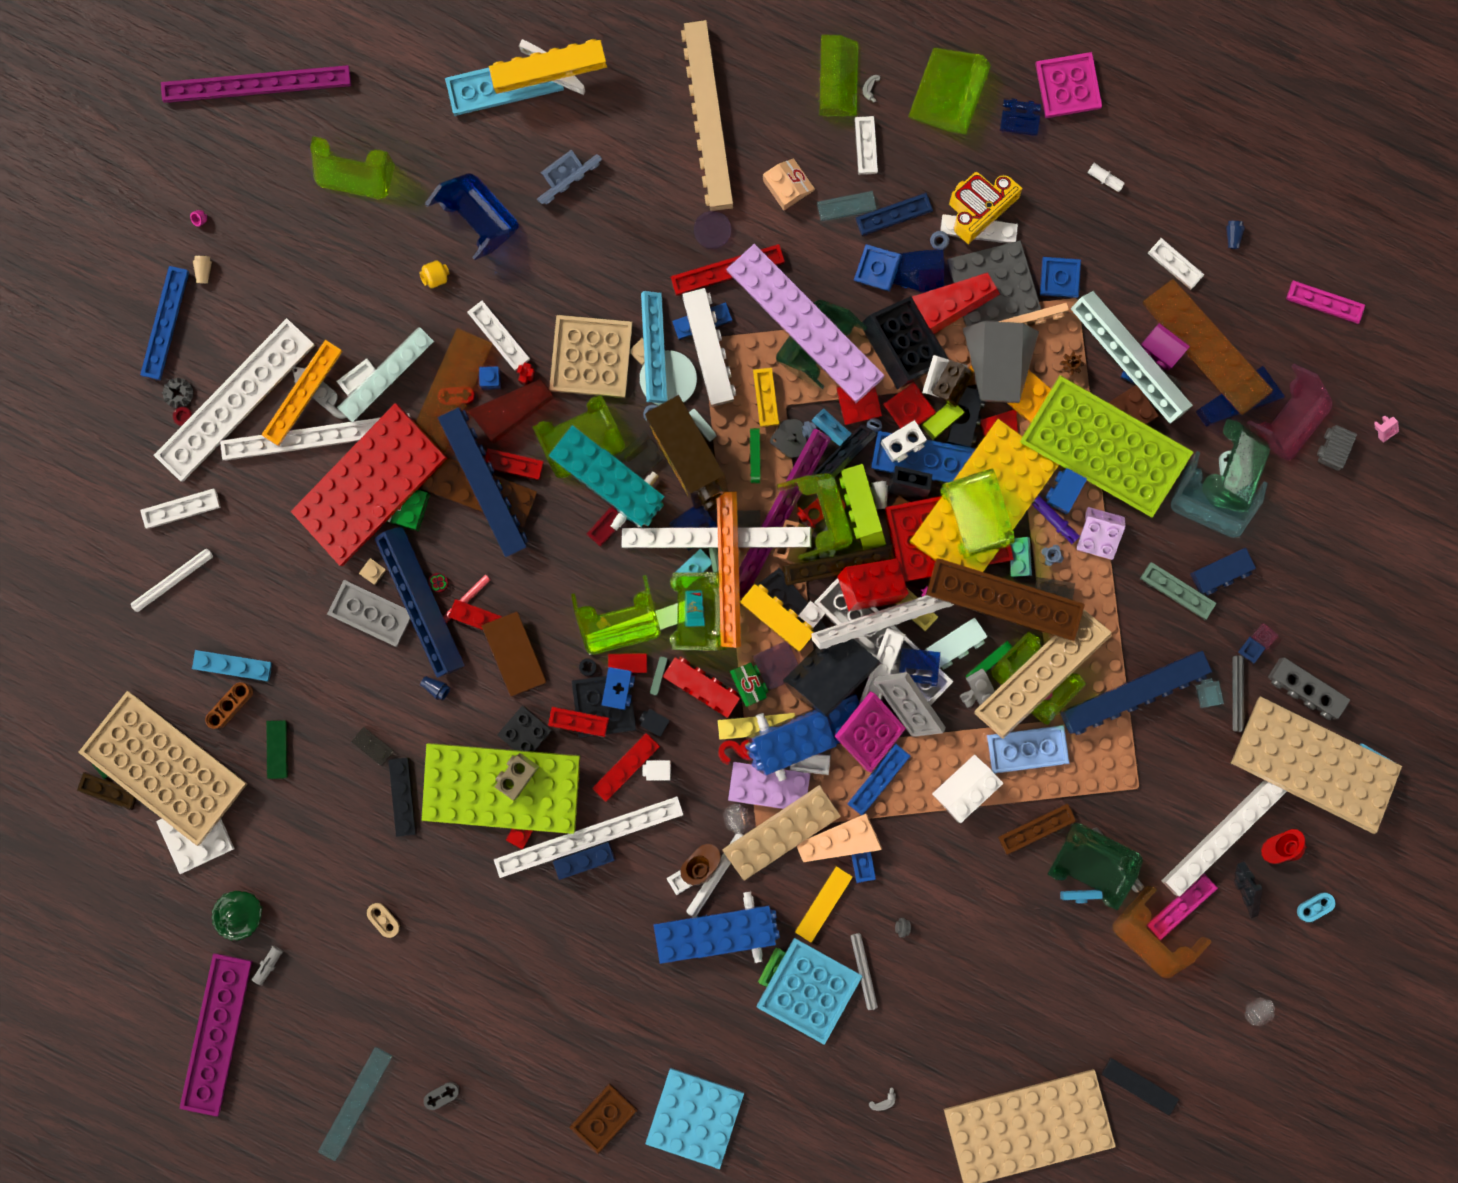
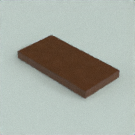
(513, 653)

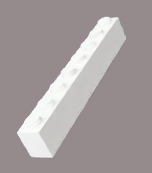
(1222, 837)

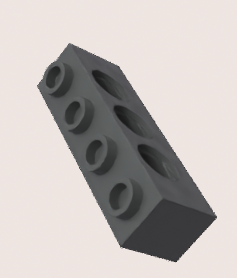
(1336, 701)

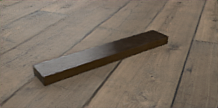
(833, 565)

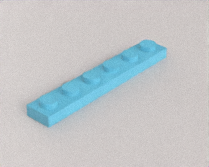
(654, 347)

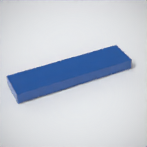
(878, 779)

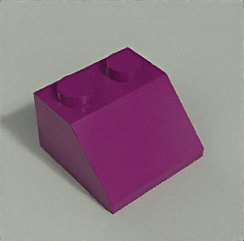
(1164, 347)

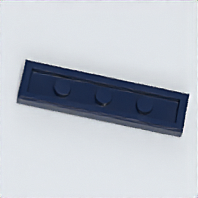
(894, 214)

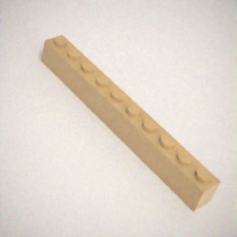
(708, 116)

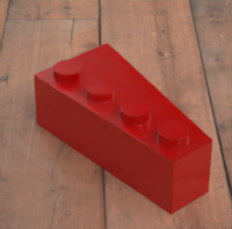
(951, 302)
(701, 687)

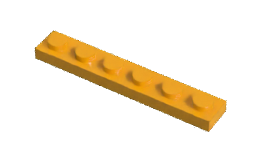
(302, 393)

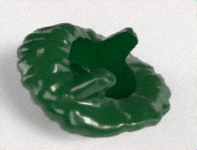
(236, 915)

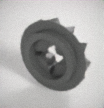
(178, 401)

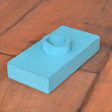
(697, 563)

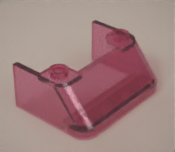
(1299, 417)

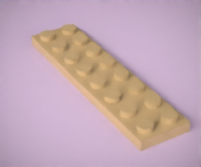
(1041, 676)

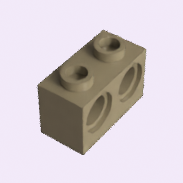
(519, 778)

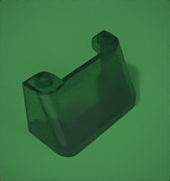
(1243, 470)
(1097, 863)

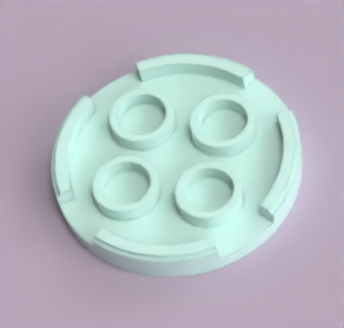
(680, 376)

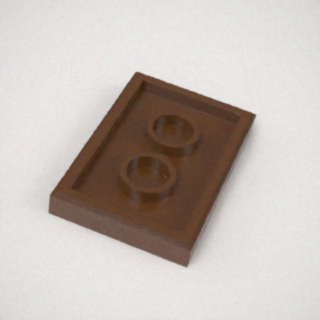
(603, 1118)

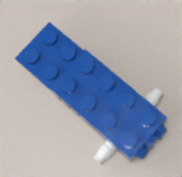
(796, 738)
(718, 933)

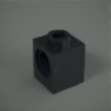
(654, 722)

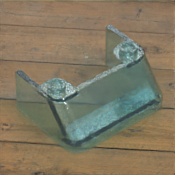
(1193, 504)

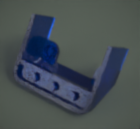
(478, 208)

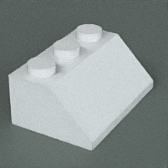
(967, 788)

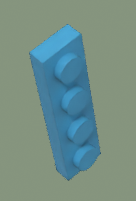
(232, 665)

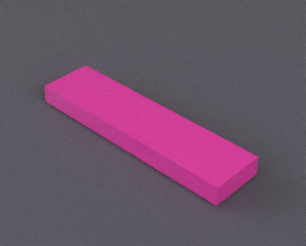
(1325, 302)
(1182, 906)

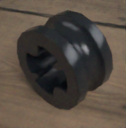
(593, 668)

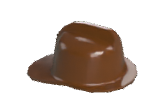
(701, 865)

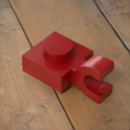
(526, 373)

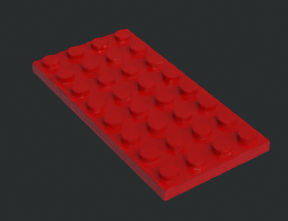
(369, 484)

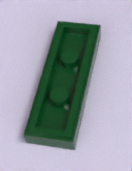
(276, 749)

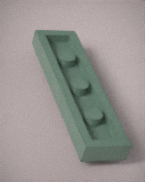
(1178, 591)

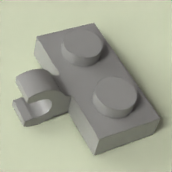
(980, 689)

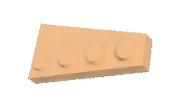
(846, 839)

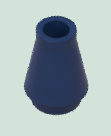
(1234, 233)
(436, 688)

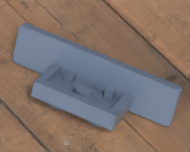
(564, 172)

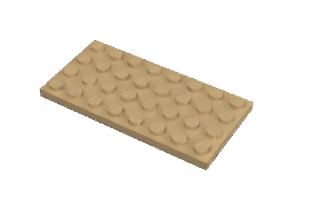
(1317, 765)
(163, 768)
(1029, 1127)

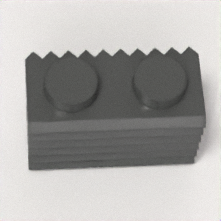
(1336, 448)

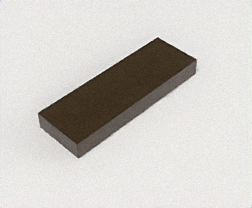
(106, 791)

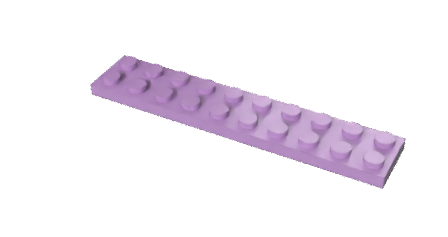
(805, 323)

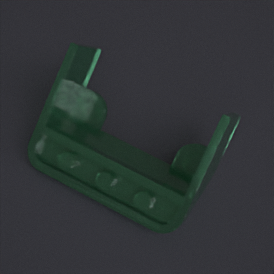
(798, 361)

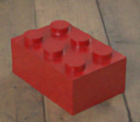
(872, 584)

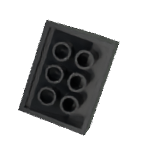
(902, 341)
(830, 675)

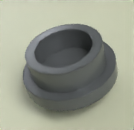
(903, 927)

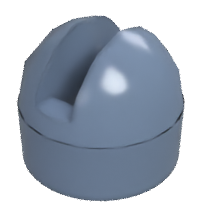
(876, 421)

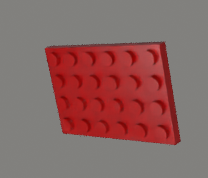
(903, 524)

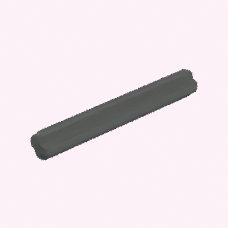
(1238, 693)

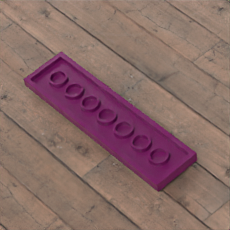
(216, 1034)

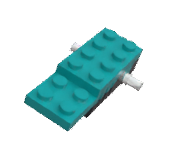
(608, 479)

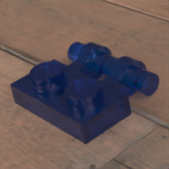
(1018, 122)

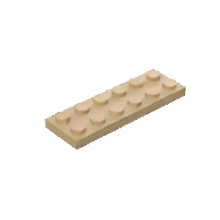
(781, 833)

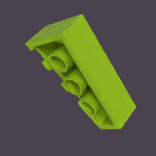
(862, 506)

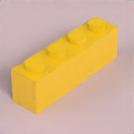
(776, 617)

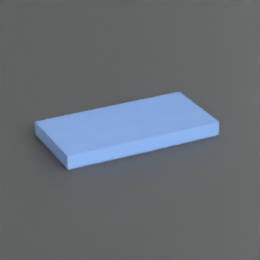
(1028, 749)

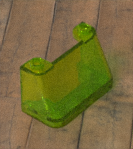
(352, 176)
(595, 424)
(979, 513)
(697, 637)
(1017, 657)

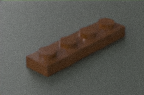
(1036, 829)

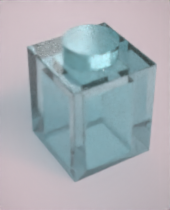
(1209, 693)

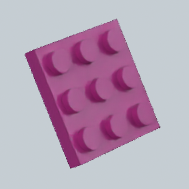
(1068, 85)
(870, 732)

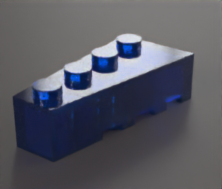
(1221, 409)

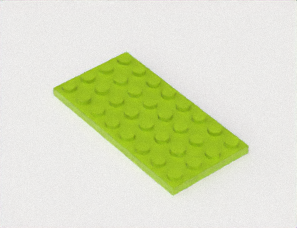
(1106, 446)
(463, 790)

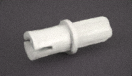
(1105, 177)

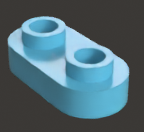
(1315, 907)

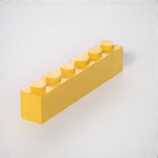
(547, 66)

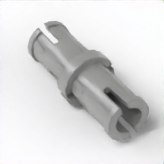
(267, 965)

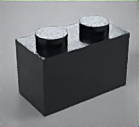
(910, 483)

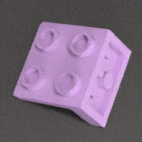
(1101, 533)

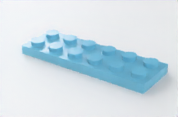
(476, 92)

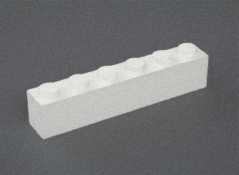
(708, 347)

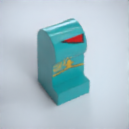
(694, 608)

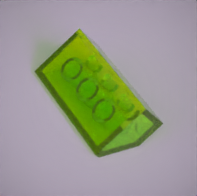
(838, 76)

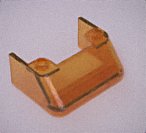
(1132, 931)

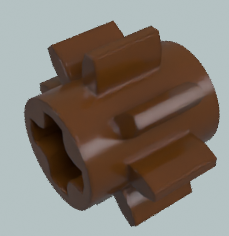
(1076, 360)

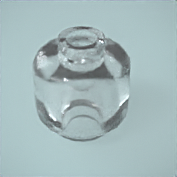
(736, 818)
(1259, 1012)

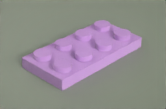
(766, 790)

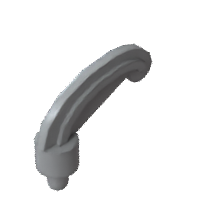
(868, 86)
(884, 1104)

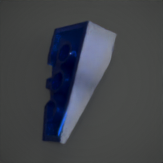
(921, 270)

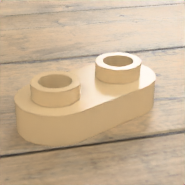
(383, 920)

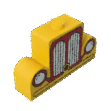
(981, 203)

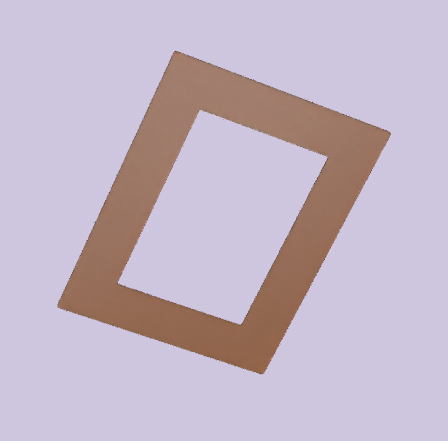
(1098, 758)

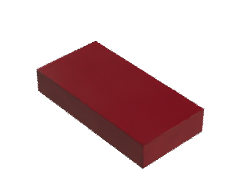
(602, 530)

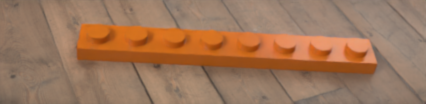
(728, 569)

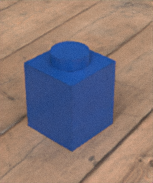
(490, 378)

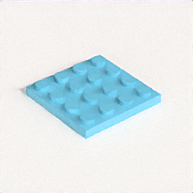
(809, 991)
(694, 1118)

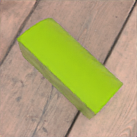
(942, 420)

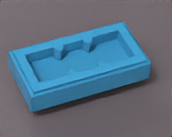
(1081, 895)

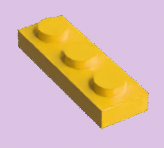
(765, 397)

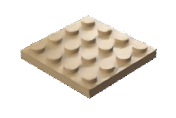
(590, 356)

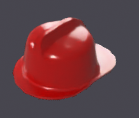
(1284, 847)

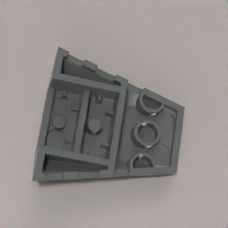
(1000, 358)

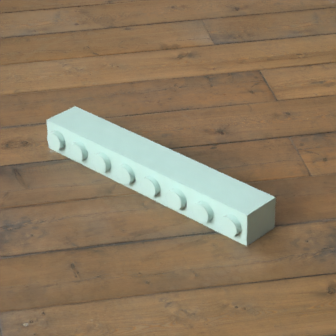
(1131, 357)

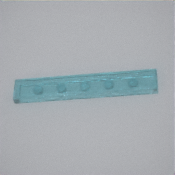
(355, 1103)

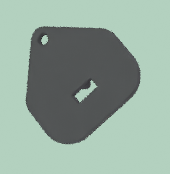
(785, 439)

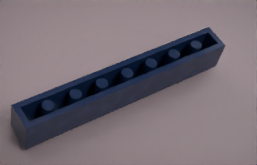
(483, 482)
(419, 601)
(1136, 692)

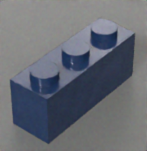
(1223, 571)
(584, 860)

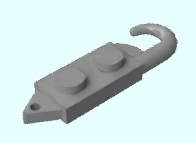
(324, 395)

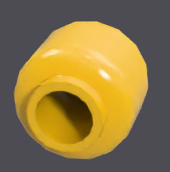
(434, 274)

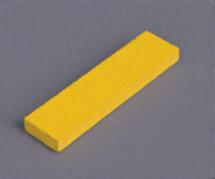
(823, 904)

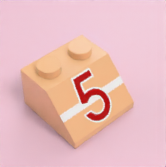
(787, 183)

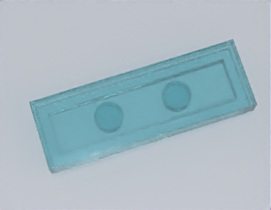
(846, 206)

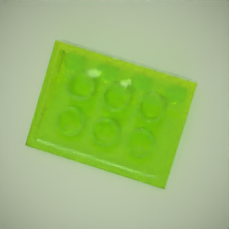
(950, 89)

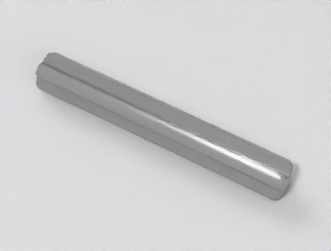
(864, 971)

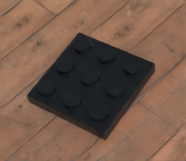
(588, 699)

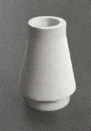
(880, 494)

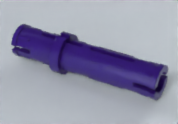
(1061, 525)

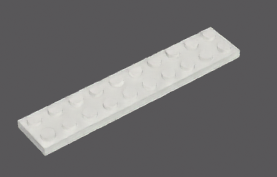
(234, 400)

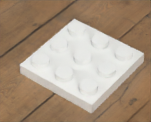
(187, 854)

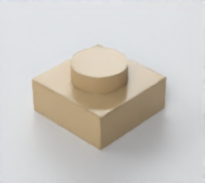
(637, 351)
(372, 571)

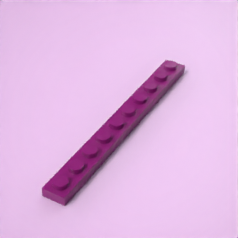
(255, 84)
(782, 508)

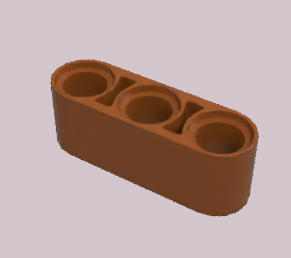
(220, 709)

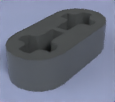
(439, 1092)

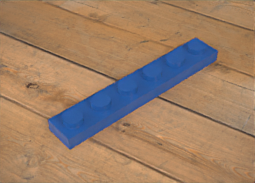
(164, 323)

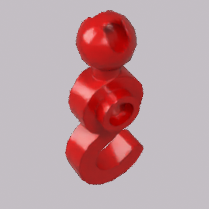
(739, 749)

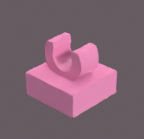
(1387, 429)

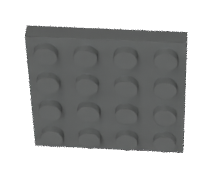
(1010, 275)

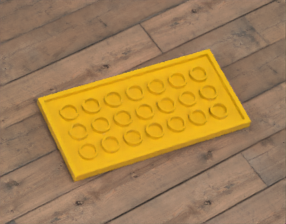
(1020, 478)

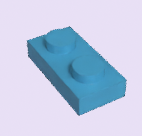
(831, 427)

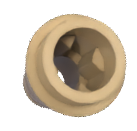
(202, 268)

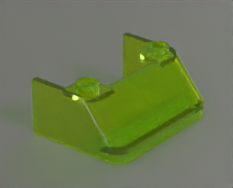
(838, 533)
(618, 627)

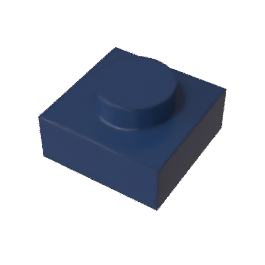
(1251, 649)

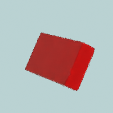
(632, 662)

